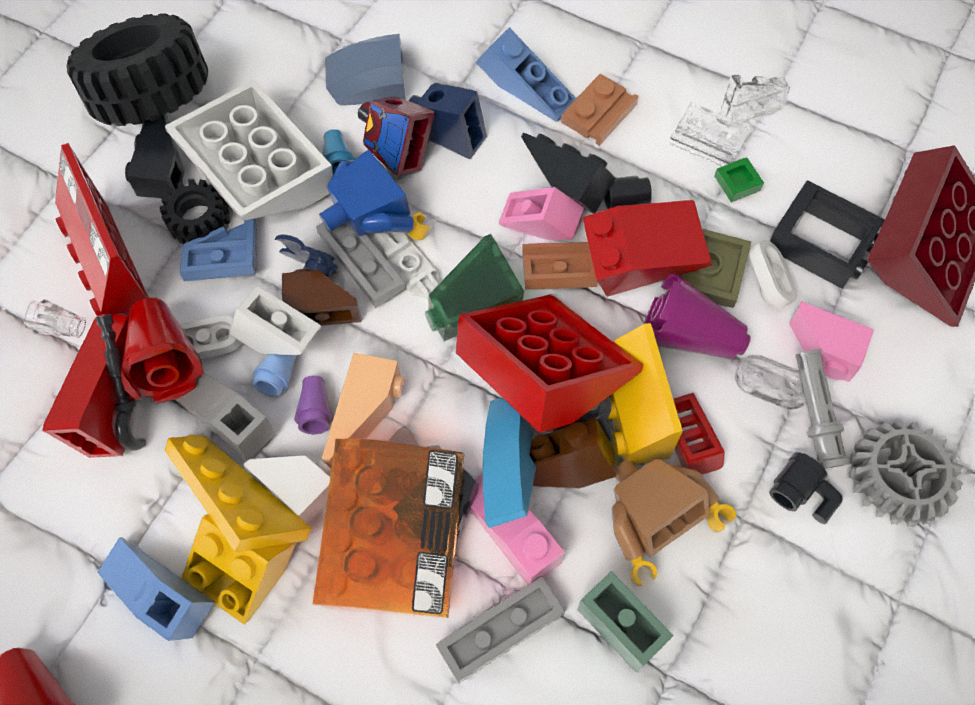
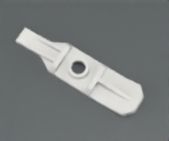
(397, 249)

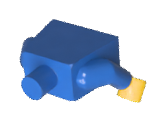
(370, 200)

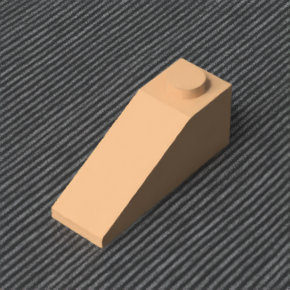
(364, 400)

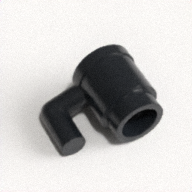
(628, 191)
(798, 483)

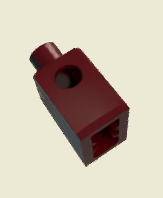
(396, 132)

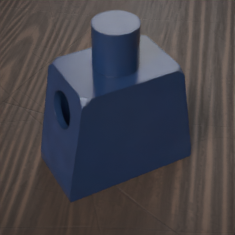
(457, 118)

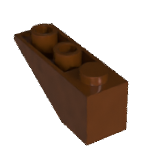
(573, 456)

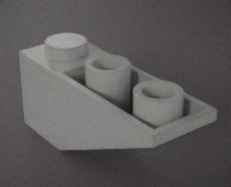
(228, 416)

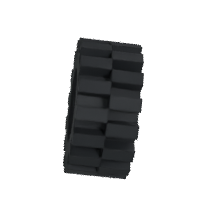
(187, 198)

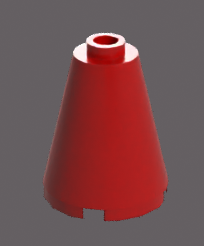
(157, 354)
(28, 681)

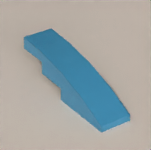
(506, 464)

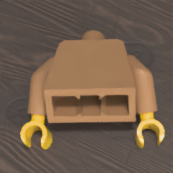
(658, 507)

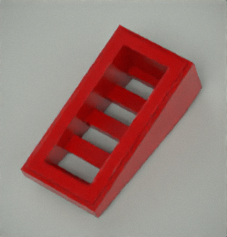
(702, 456)

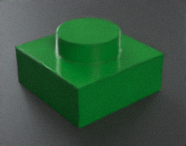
(739, 179)

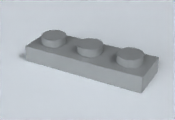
(363, 263)
(500, 629)

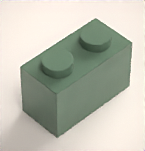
(624, 621)

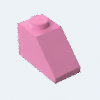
(542, 214)
(839, 339)

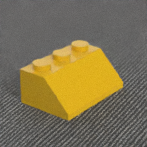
(644, 406)

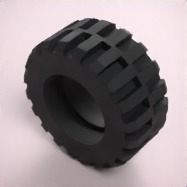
(138, 69)

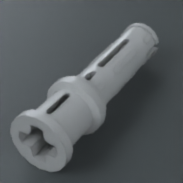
(824, 427)

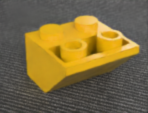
(233, 579)

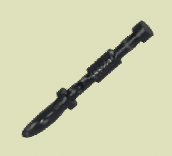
(124, 405)

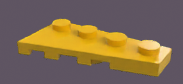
(234, 499)

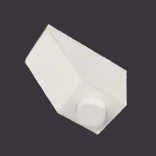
(272, 325)
(294, 482)

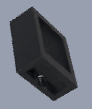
(836, 212)

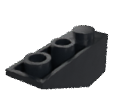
(155, 161)
(566, 169)

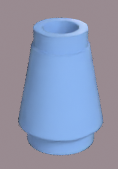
(273, 374)

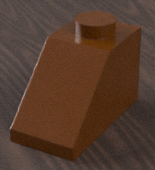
(319, 298)

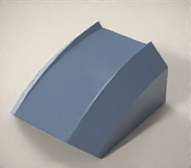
(366, 71)

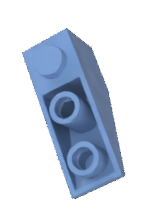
(525, 76)
(154, 592)

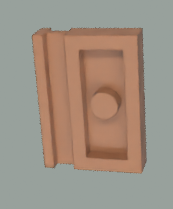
(599, 109)
(558, 265)

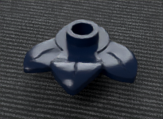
(311, 257)

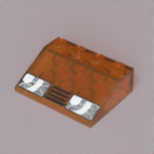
(389, 529)

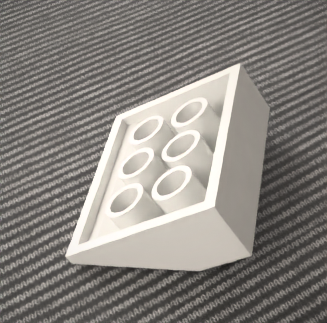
(253, 153)

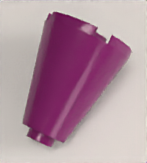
(694, 322)

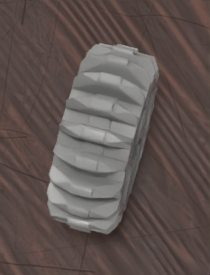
(919, 458)

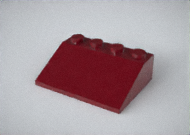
(930, 235)

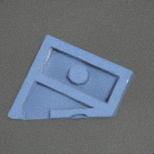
(221, 253)

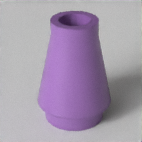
(313, 408)

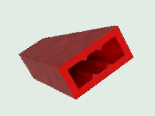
(84, 407)

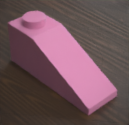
(522, 541)

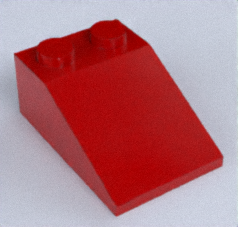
(645, 244)

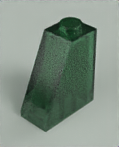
(476, 283)

